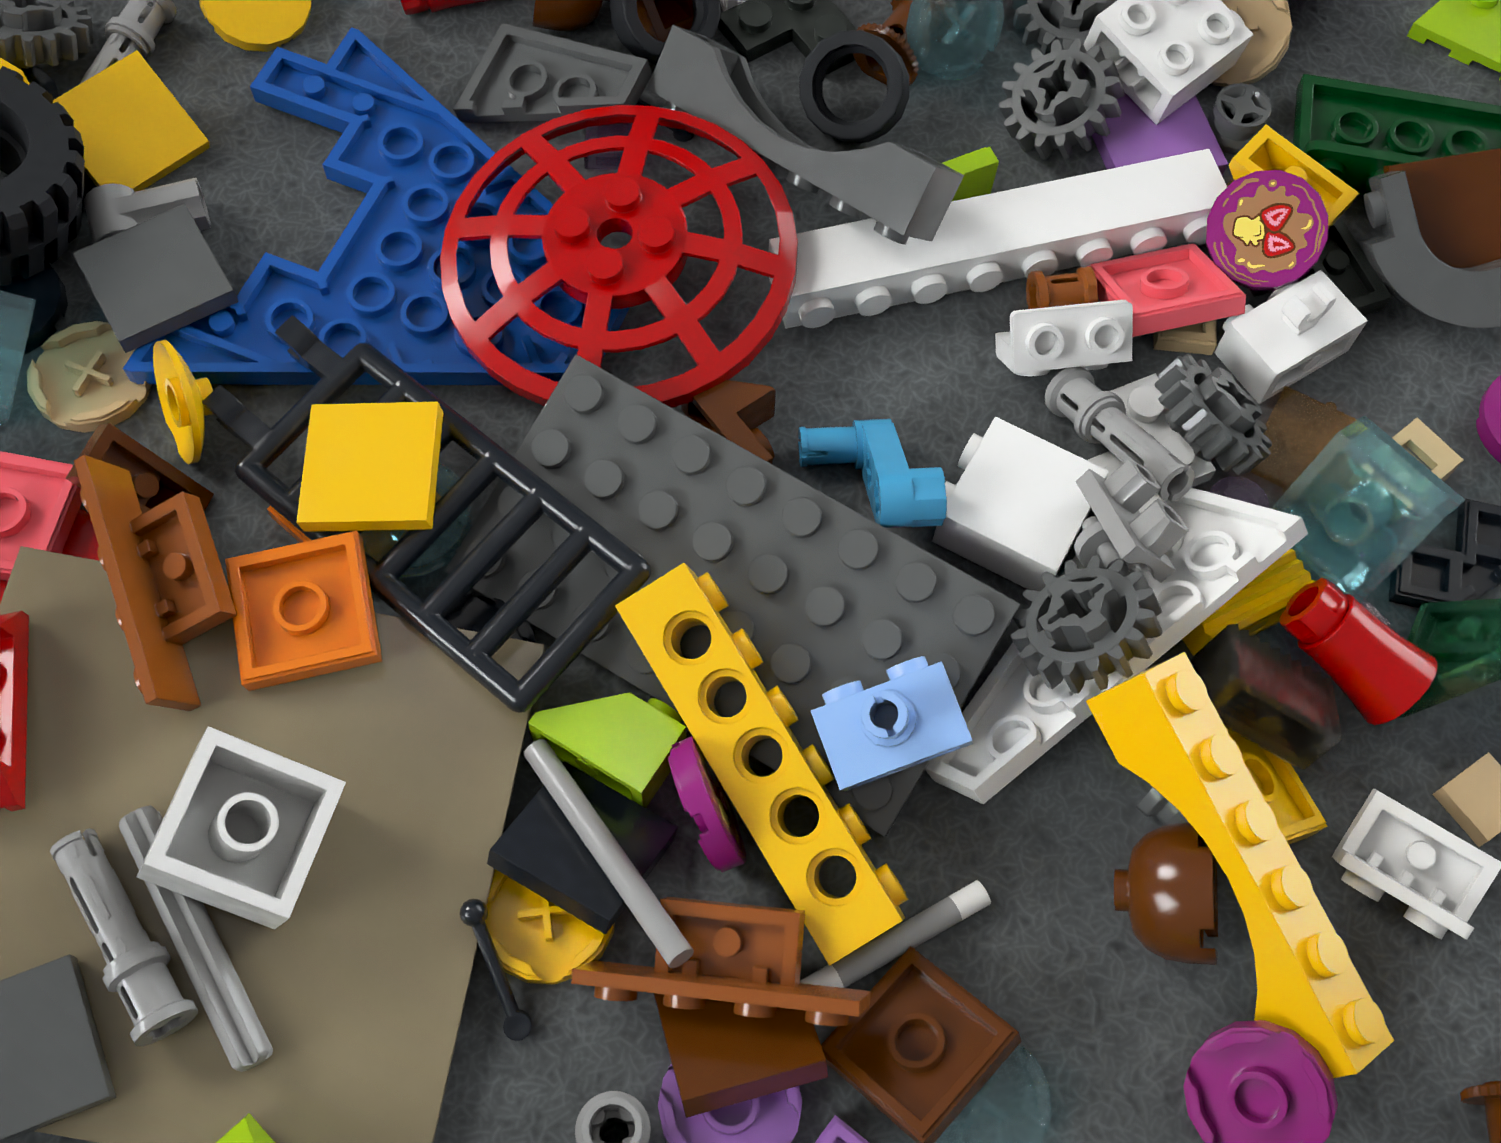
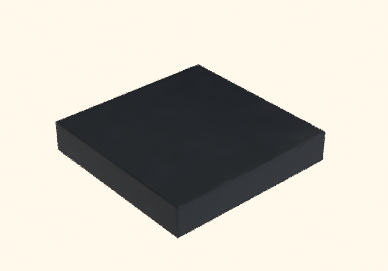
(553, 861)

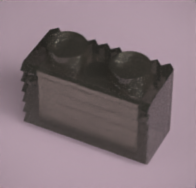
(1269, 697)

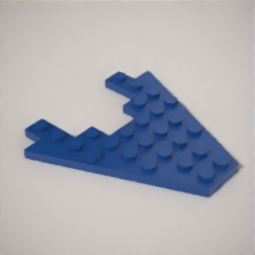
(385, 267)

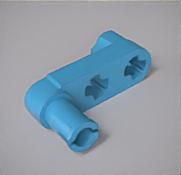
(895, 492)

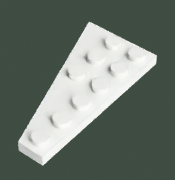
(1020, 718)

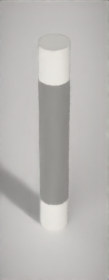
(899, 938)

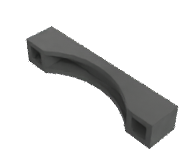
(886, 181)

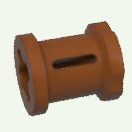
(1061, 288)

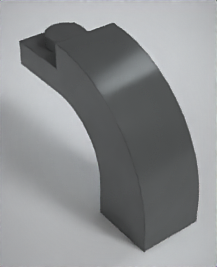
(1414, 273)

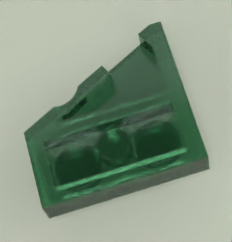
(1465, 644)

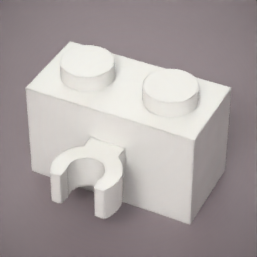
(1289, 335)

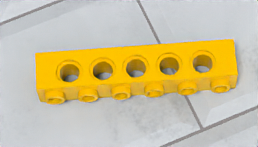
(657, 621)

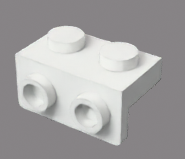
(1067, 337)
(1416, 863)

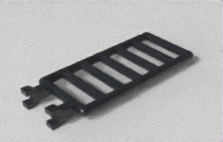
(492, 462)

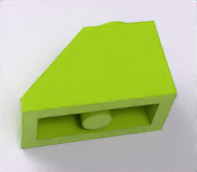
(614, 741)

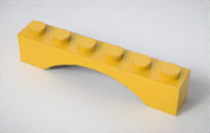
(1306, 982)

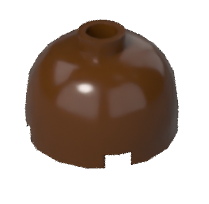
(1171, 894)

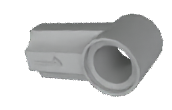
(118, 207)

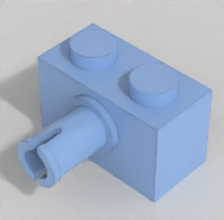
(890, 724)

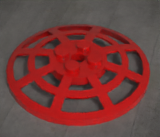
(625, 275)

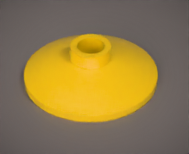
(181, 400)

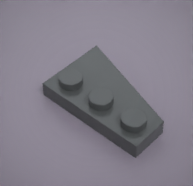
(547, 77)

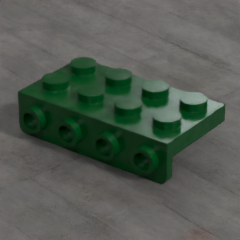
(1366, 126)

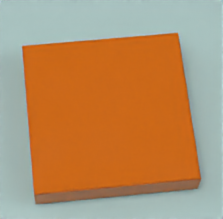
(303, 610)

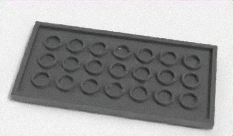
(801, 573)

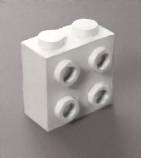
(1168, 48)
(1015, 504)

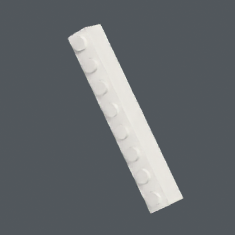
(1005, 238)

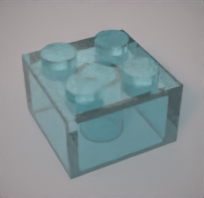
(1365, 508)

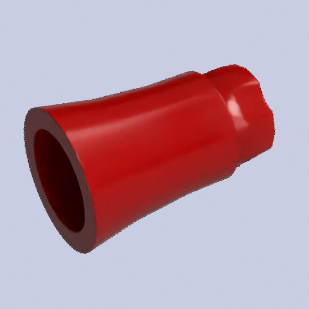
(1358, 651)

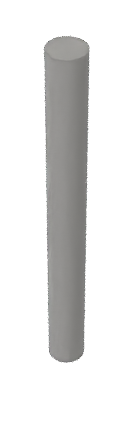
(609, 854)

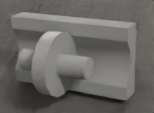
(1120, 528)

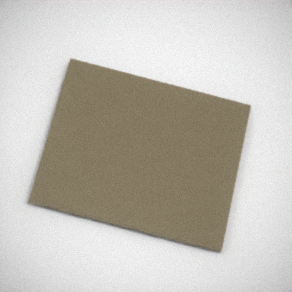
(374, 958)

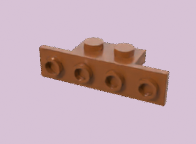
(160, 576)
(738, 957)

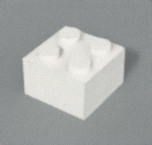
(242, 829)

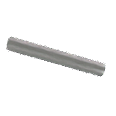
(202, 955)

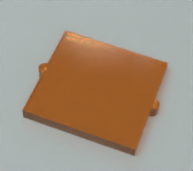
(1298, 433)

